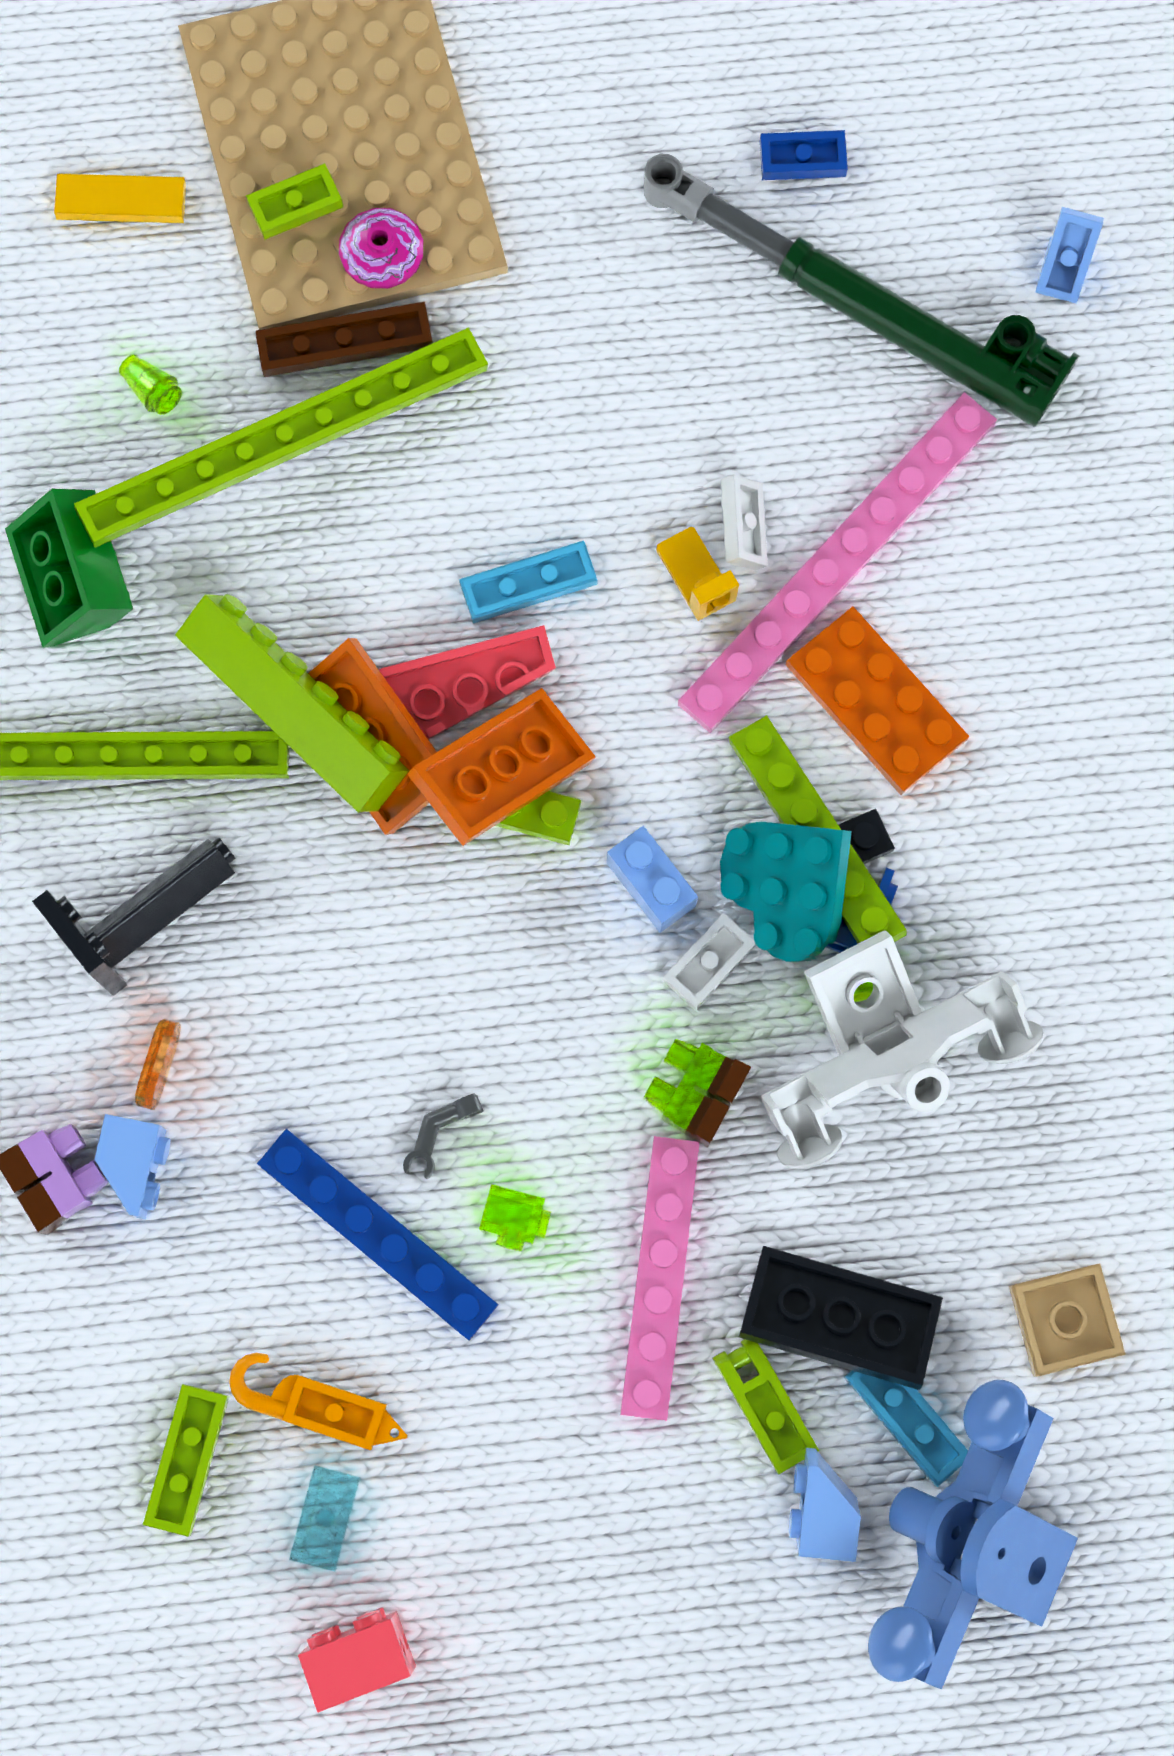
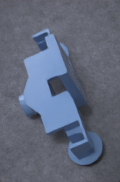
(1006, 1554)

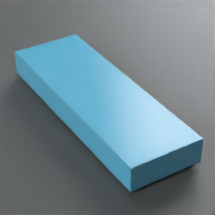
(528, 582)
(912, 1425)

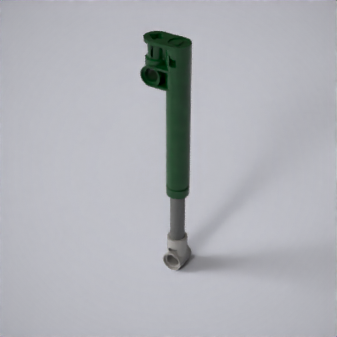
(1012, 377)

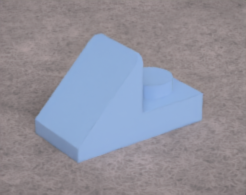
(1069, 254)

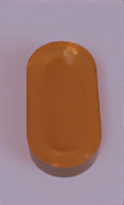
(157, 1064)

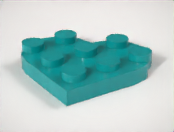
(790, 882)

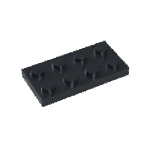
(841, 1317)

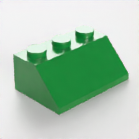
(65, 578)

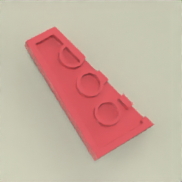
(468, 679)

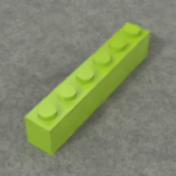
(292, 702)

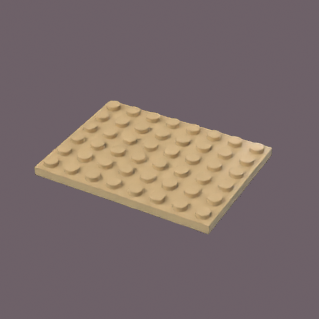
(372, 102)

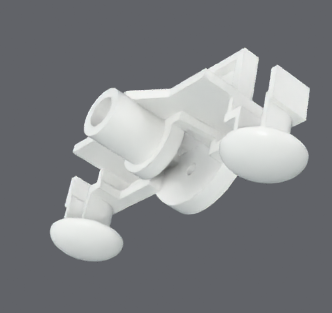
(895, 1021)

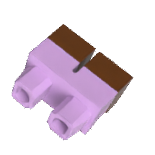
(45, 1180)

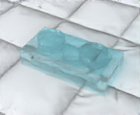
(325, 1518)

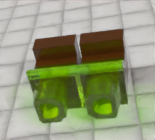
(705, 1072)

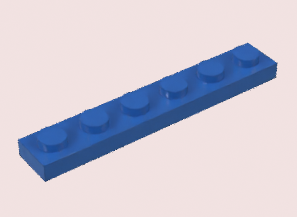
(378, 1234)

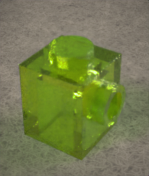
(514, 1218)

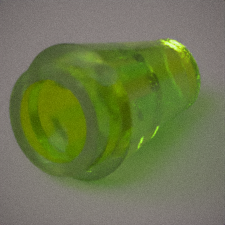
(152, 386)

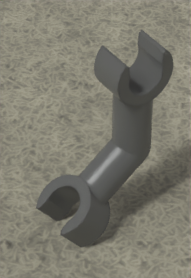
(459, 1110)

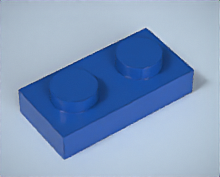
(803, 155)

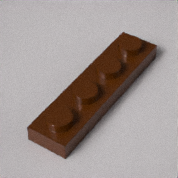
(343, 339)

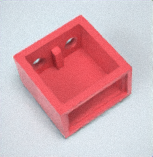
(356, 1660)

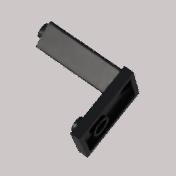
(139, 916)

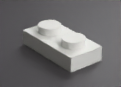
(744, 522)
(709, 961)

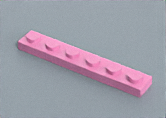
(660, 1278)

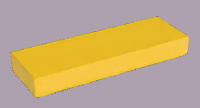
(120, 198)

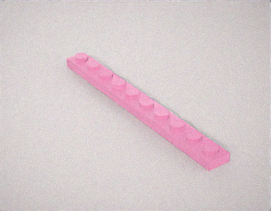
(836, 563)

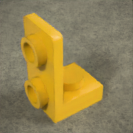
(697, 573)

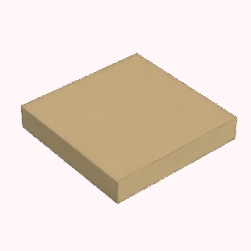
(1067, 1320)

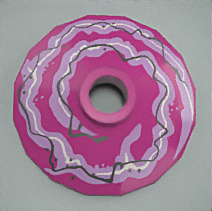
(385, 264)

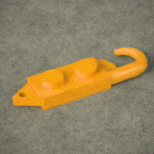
(317, 1407)

